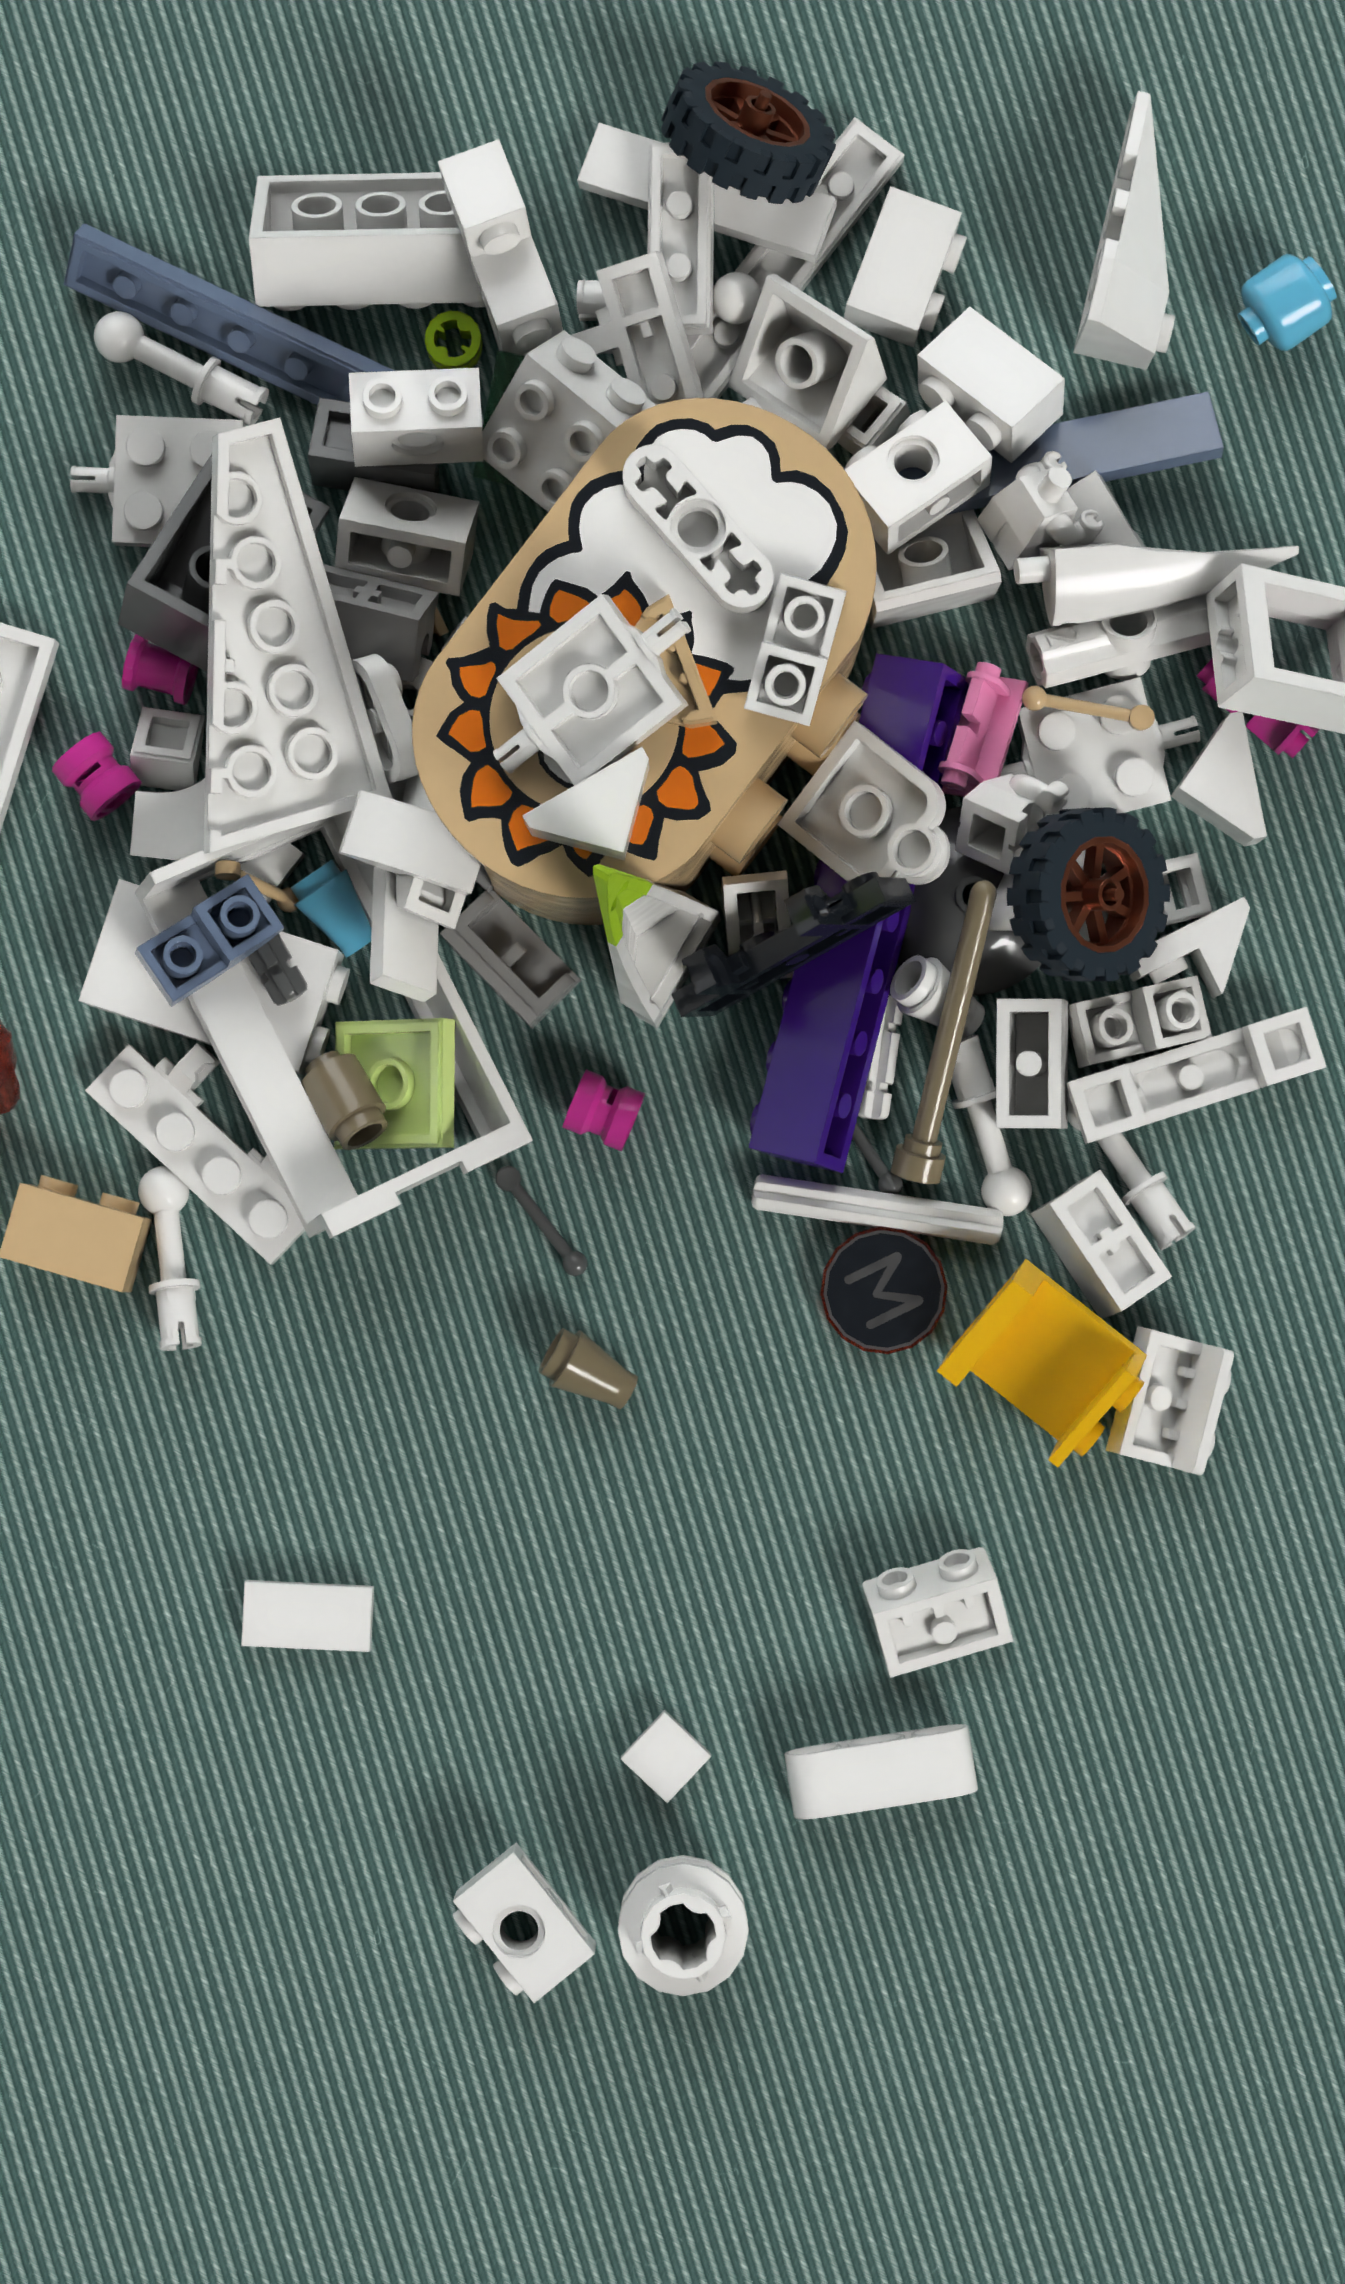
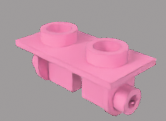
(983, 730)

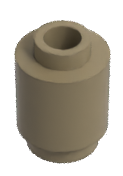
(344, 1099)

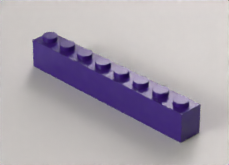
(841, 997)

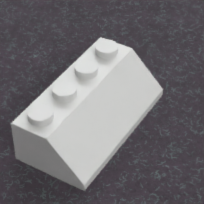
(357, 242)

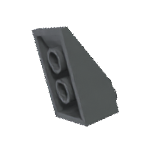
(170, 587)

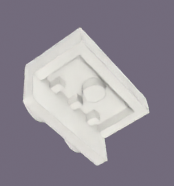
(1178, 1405)

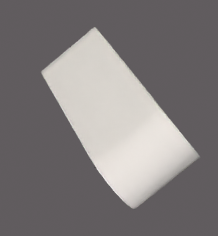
(881, 1771)

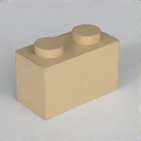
(75, 1235)

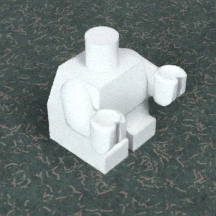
(1037, 513)
(1000, 815)

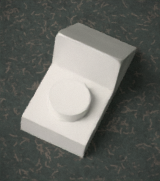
(1209, 941)

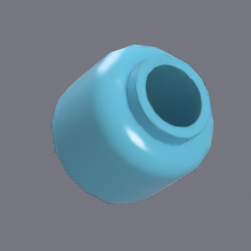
(1286, 302)

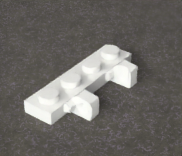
(644, 329)
(164, 1116)

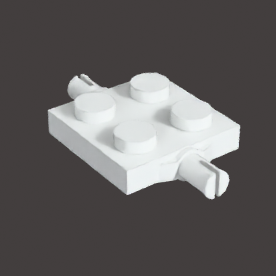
(150, 471)
(592, 690)
(1099, 756)

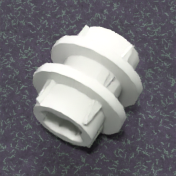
(663, 1959)

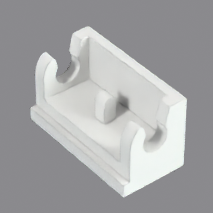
(1101, 1245)

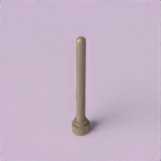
(920, 1155)

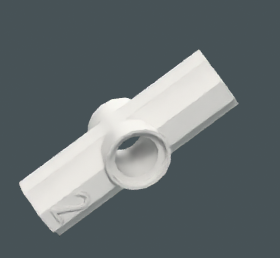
(1117, 645)

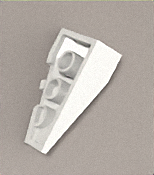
(1129, 279)

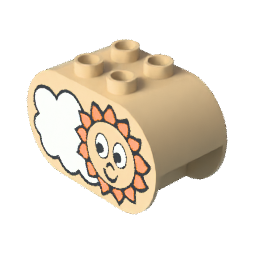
(703, 784)

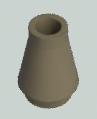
(585, 1369)

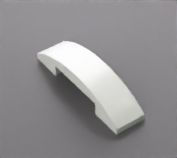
(1195, 1075)

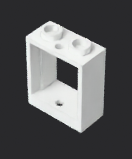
(1244, 652)

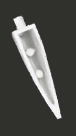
(1120, 580)

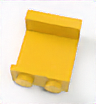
(1049, 1359)

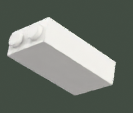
(124, 987)

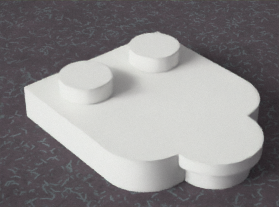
(871, 813)

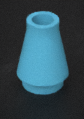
(334, 907)

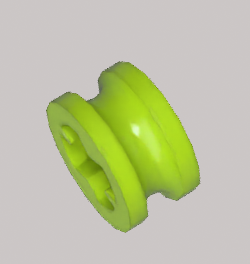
(468, 330)

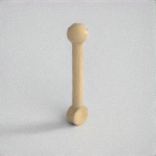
(1139, 717)
(232, 871)

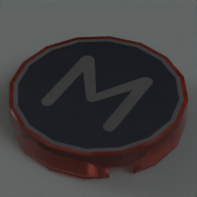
(883, 1290)

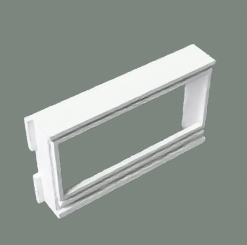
(269, 1083)

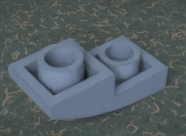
(209, 940)

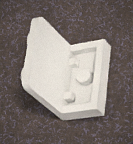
(557, 416)

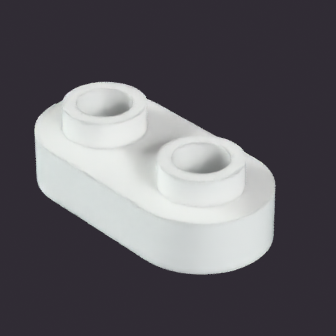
(387, 715)

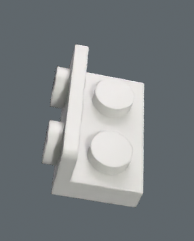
(937, 1610)

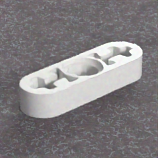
(652, 502)

